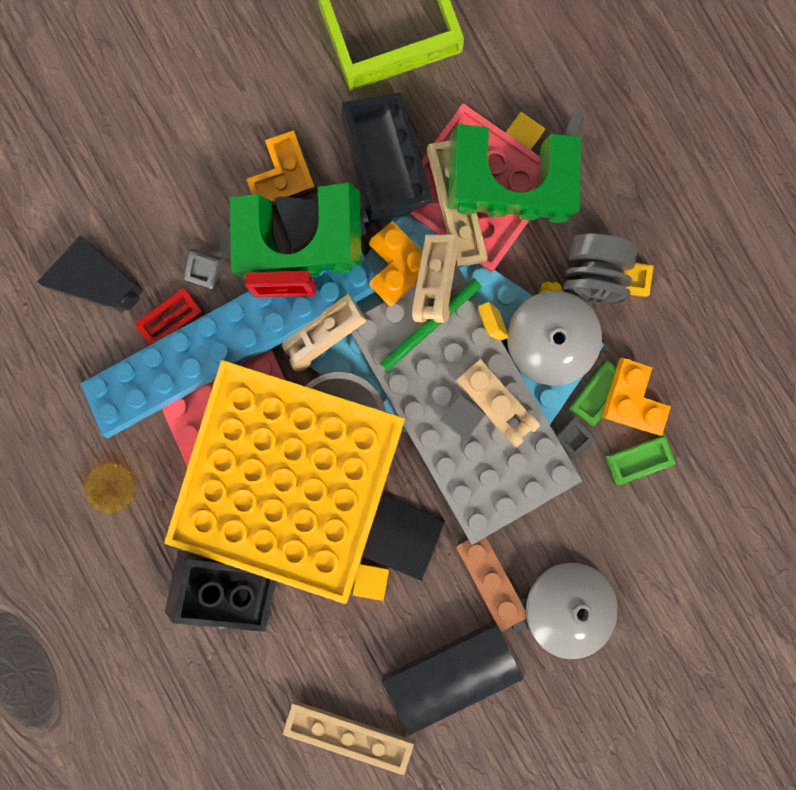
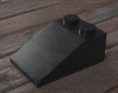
(217, 595)

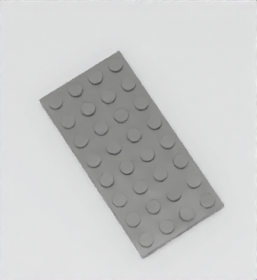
(484, 475)

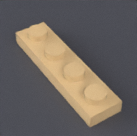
(465, 227)
(348, 737)

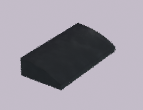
(385, 156)
(402, 537)
(451, 678)

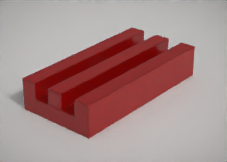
(280, 284)
(163, 308)

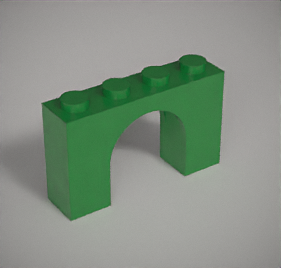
(476, 190)
(332, 248)

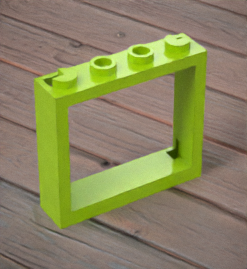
(398, 60)

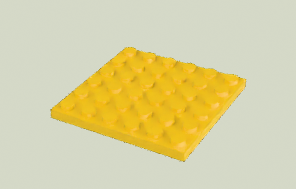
(284, 481)

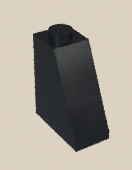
(302, 219)
(91, 277)

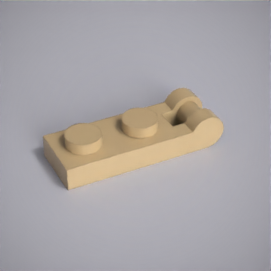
(435, 278)
(323, 332)
(497, 402)

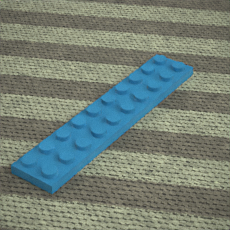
(194, 352)

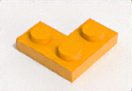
(290, 173)
(403, 263)
(626, 400)

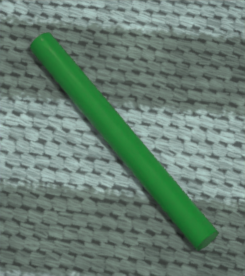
(428, 326)

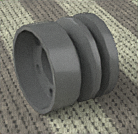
(601, 267)

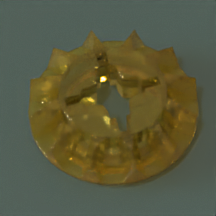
(96, 486)

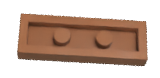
(492, 583)

